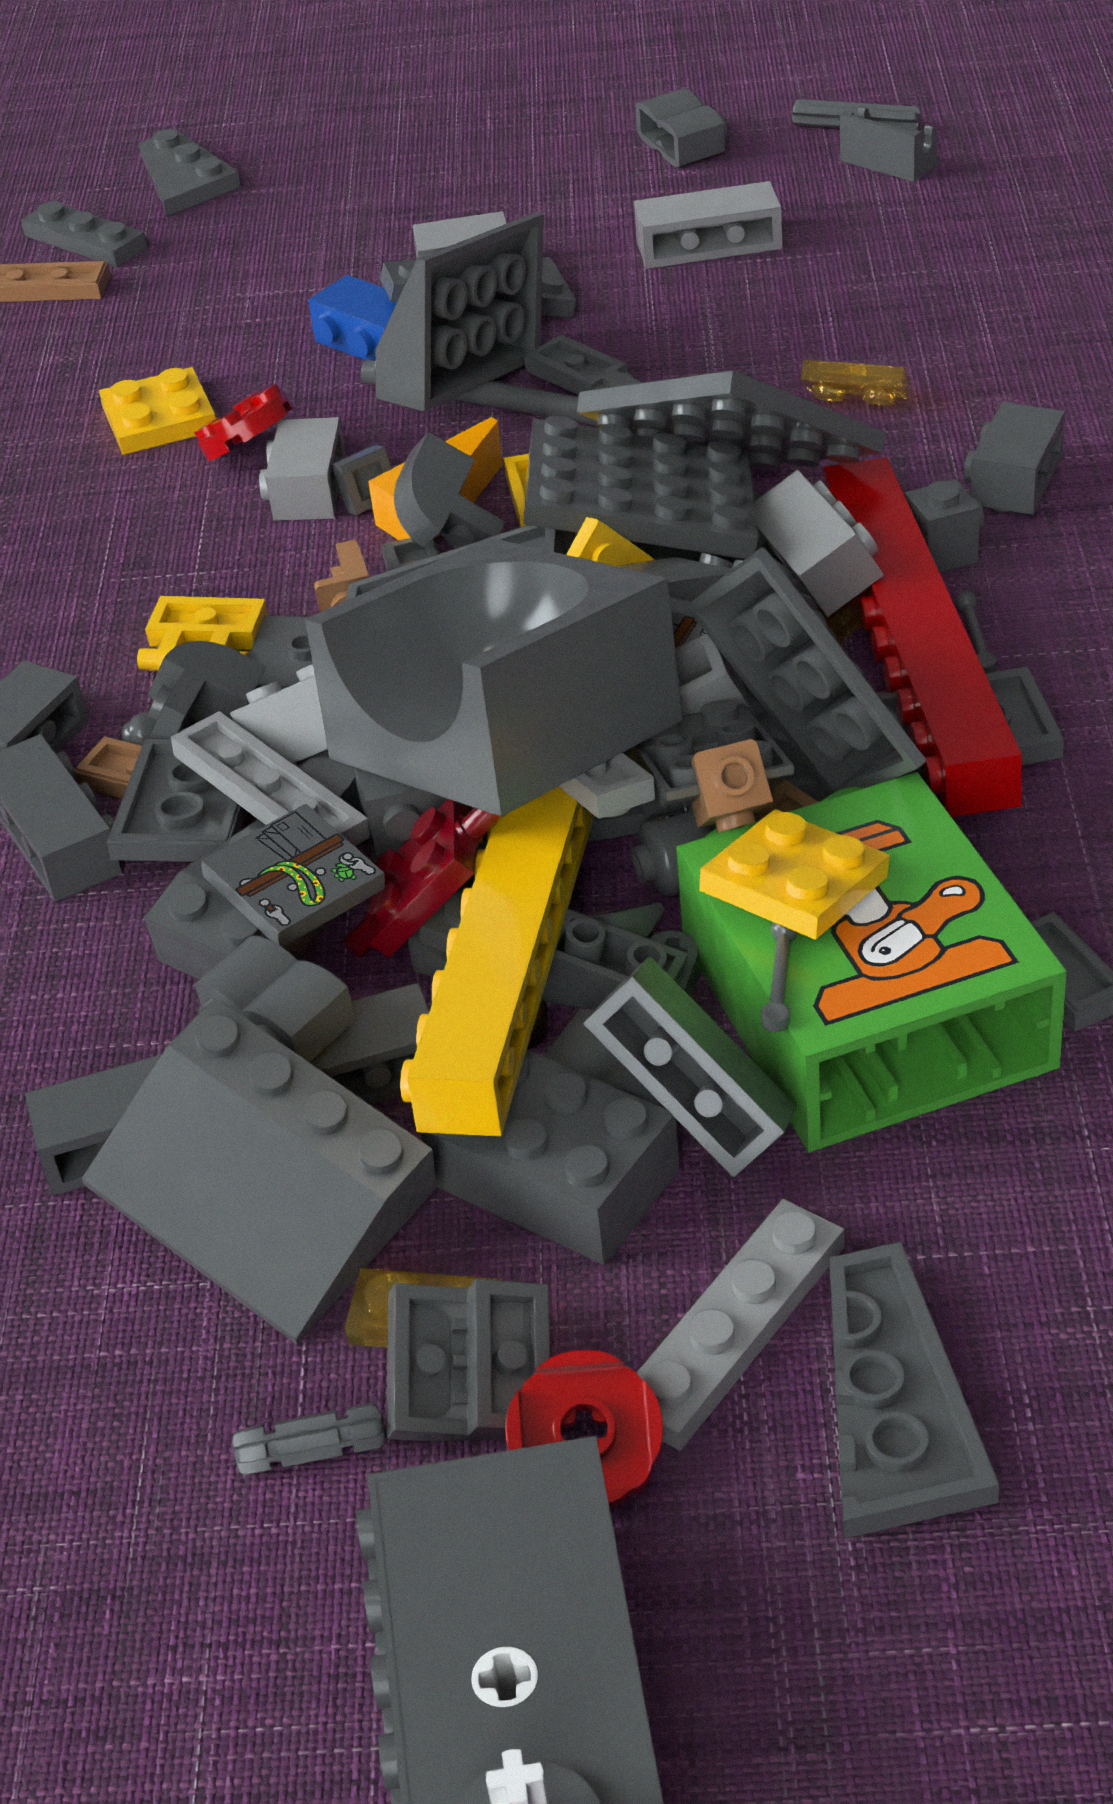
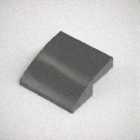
(461, 1357)

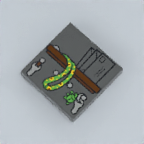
(293, 875)

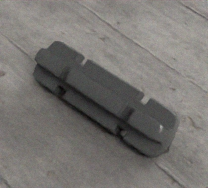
(308, 1439)

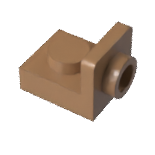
(350, 569)

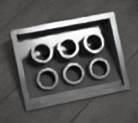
(464, 317)
(803, 677)
(260, 1170)

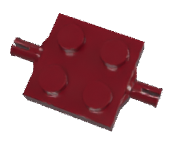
(421, 876)

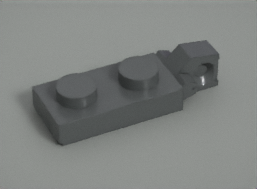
(576, 366)

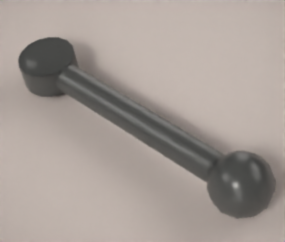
(966, 603)
(776, 1015)

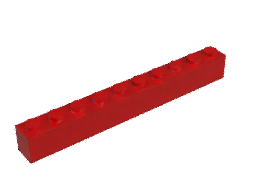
(927, 652)

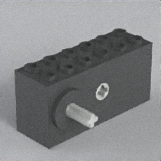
(504, 1633)

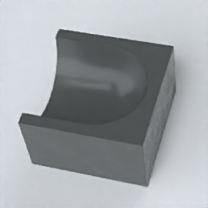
(496, 672)

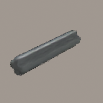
(827, 113)

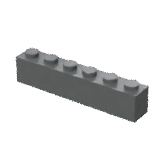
(79, 1114)

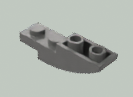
(587, 959)

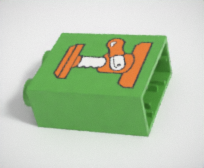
(904, 1000)

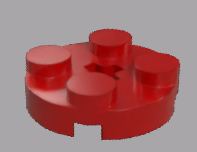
(246, 421)
(614, 1397)

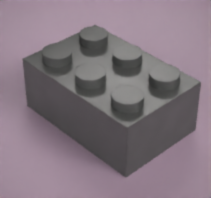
(570, 1162)

